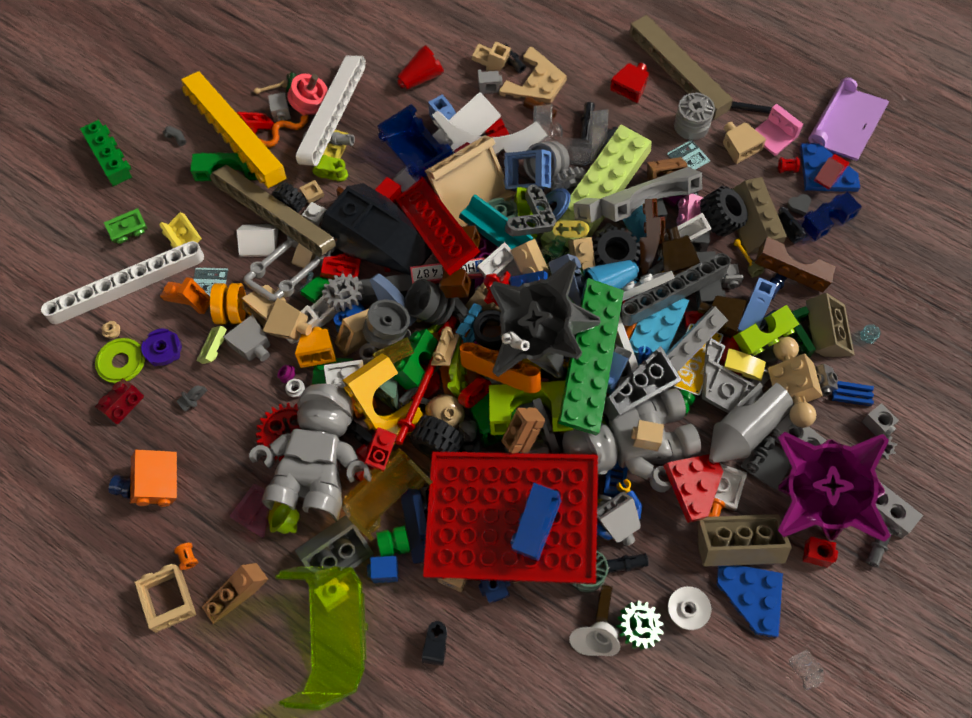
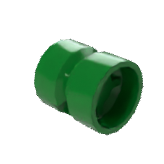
(393, 541)

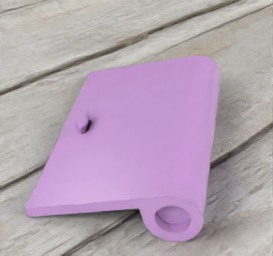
(844, 118)

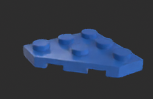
(813, 158)
(754, 595)

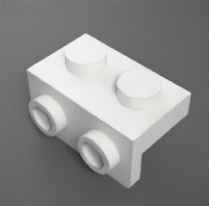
(338, 371)

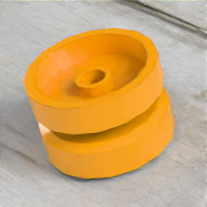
(227, 303)

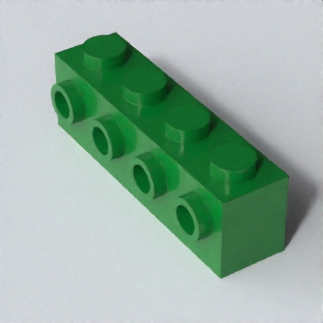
(106, 153)

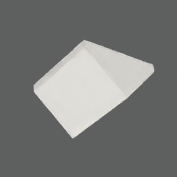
(257, 240)

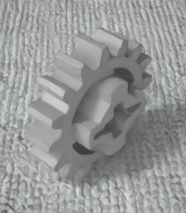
(568, 179)
(343, 292)

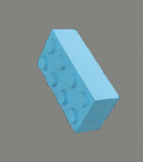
(659, 328)

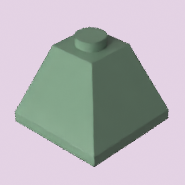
(389, 394)

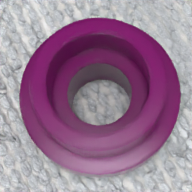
(286, 373)

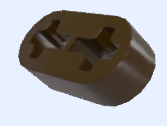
(603, 603)

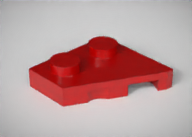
(340, 264)

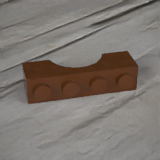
(775, 258)
(459, 282)

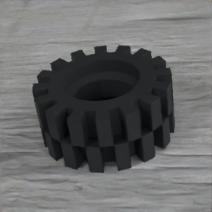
(289, 196)

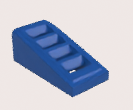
(612, 491)

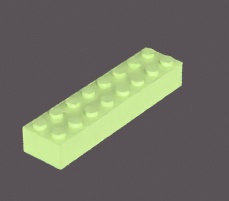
(606, 176)

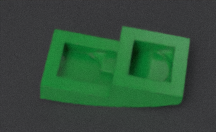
(313, 289)

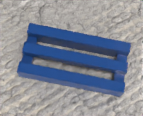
(843, 389)

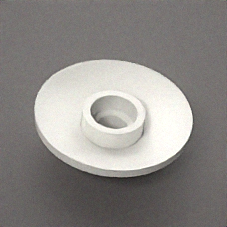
(696, 600)

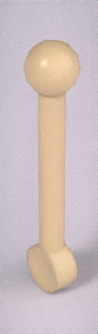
(283, 83)

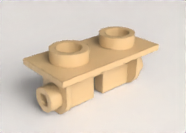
(445, 348)

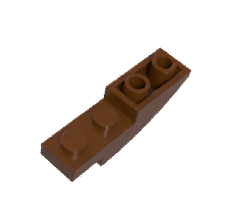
(651, 245)

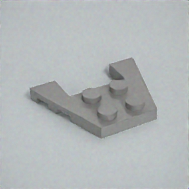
(721, 385)

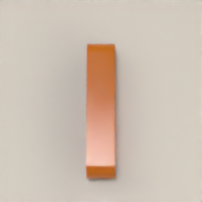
(482, 361)

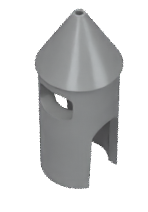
(749, 423)

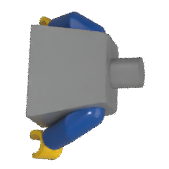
(620, 516)

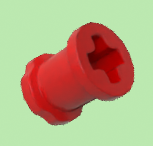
(788, 165)

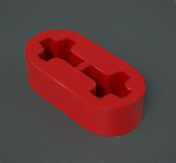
(474, 392)

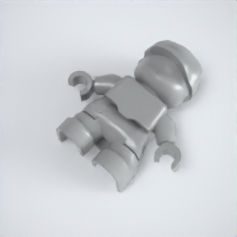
(615, 441)
(313, 453)

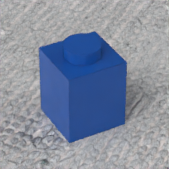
(383, 569)

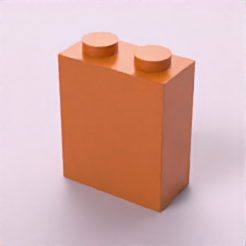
(153, 477)

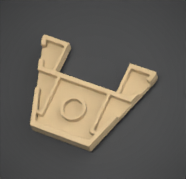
(542, 83)

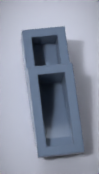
(386, 290)

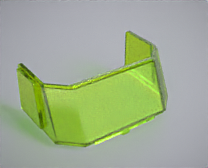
(336, 635)

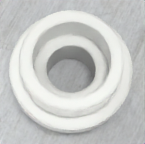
(294, 383)

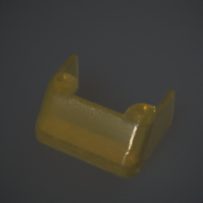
(373, 498)

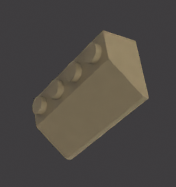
(762, 216)
(742, 540)

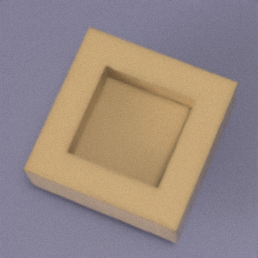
(311, 192)

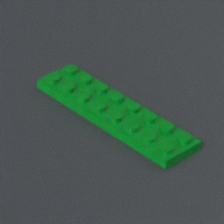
(589, 375)

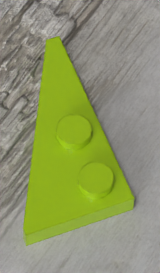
(457, 373)

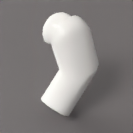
(515, 342)

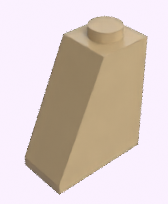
(351, 333)

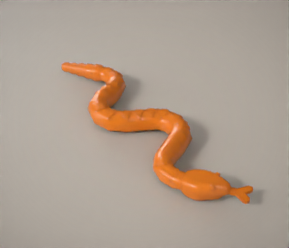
(283, 123)

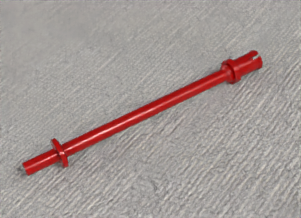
(406, 424)

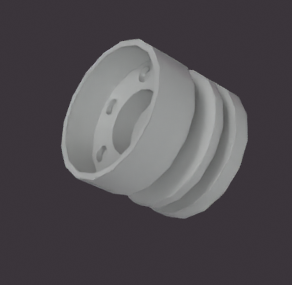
(694, 116)

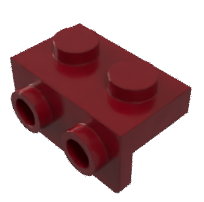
(119, 401)

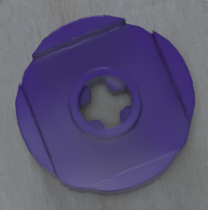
(168, 354)

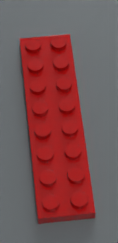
(437, 226)

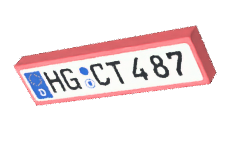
(434, 272)

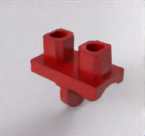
(488, 281)

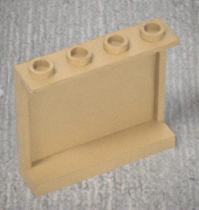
(469, 173)

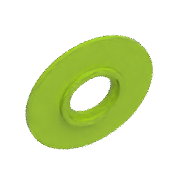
(106, 354)

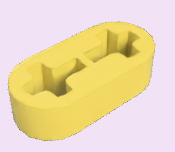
(570, 224)

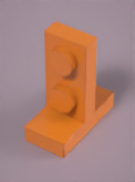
(187, 293)

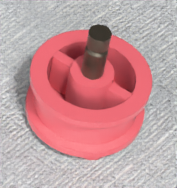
(307, 93)

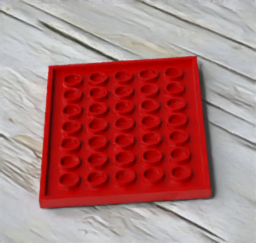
(479, 506)

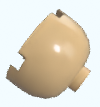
(447, 409)

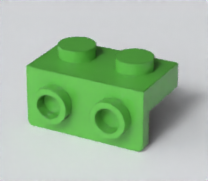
(126, 226)

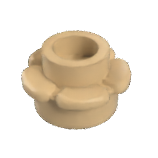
(114, 332)

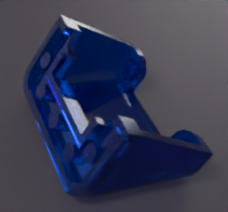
(412, 142)

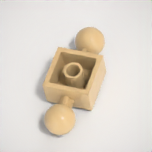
(799, 379)

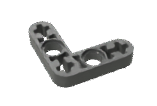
(537, 218)

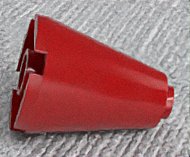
(420, 69)

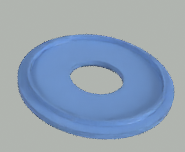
(562, 198)

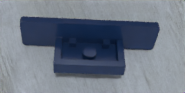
(416, 523)

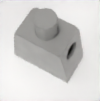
(249, 340)

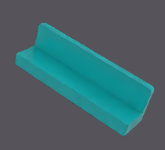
(490, 223)

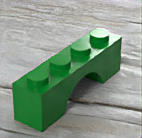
(206, 163)

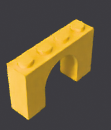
(362, 387)

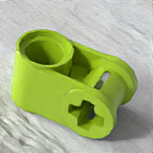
(329, 168)

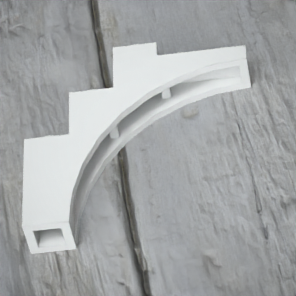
(510, 143)

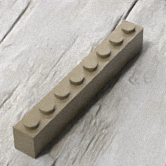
(678, 63)

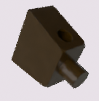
(678, 251)
(731, 309)

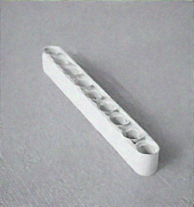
(330, 111)
(96, 293)

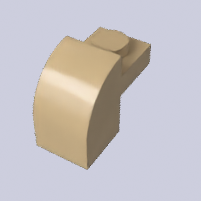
(492, 58)

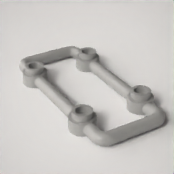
(286, 287)

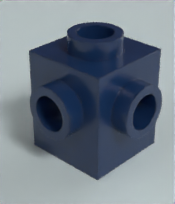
(496, 594)

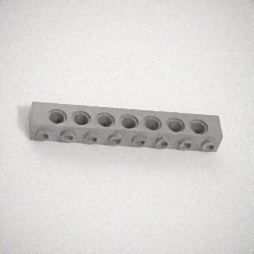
(906, 515)

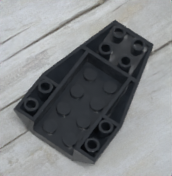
(374, 230)

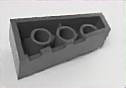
(647, 381)

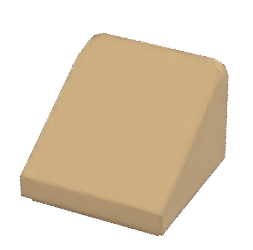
(302, 256)

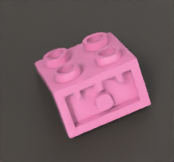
(779, 130)

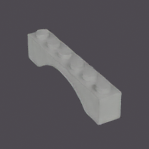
(624, 203)

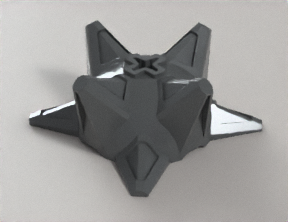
(544, 318)

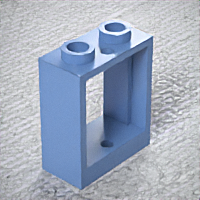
(542, 168)

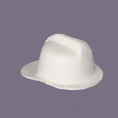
(596, 640)

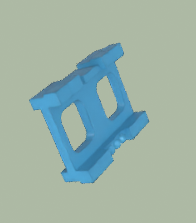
(468, 323)

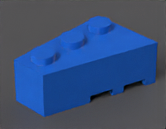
(536, 521)

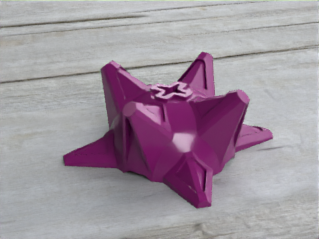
(852, 475)

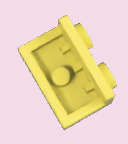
(180, 231)

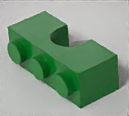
(408, 368)

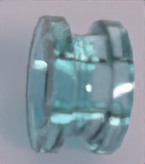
(870, 329)

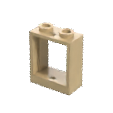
(171, 617)

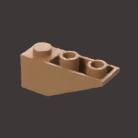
(235, 591)

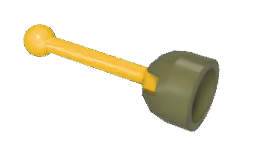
(753, 269)

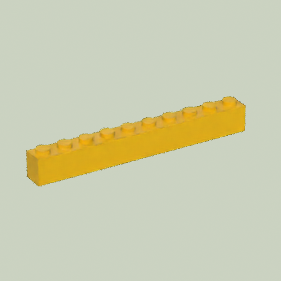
(233, 130)

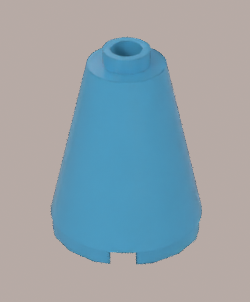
(613, 274)

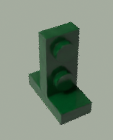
(804, 343)

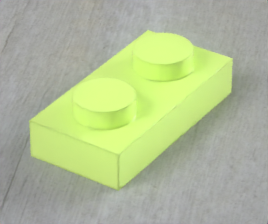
(211, 345)

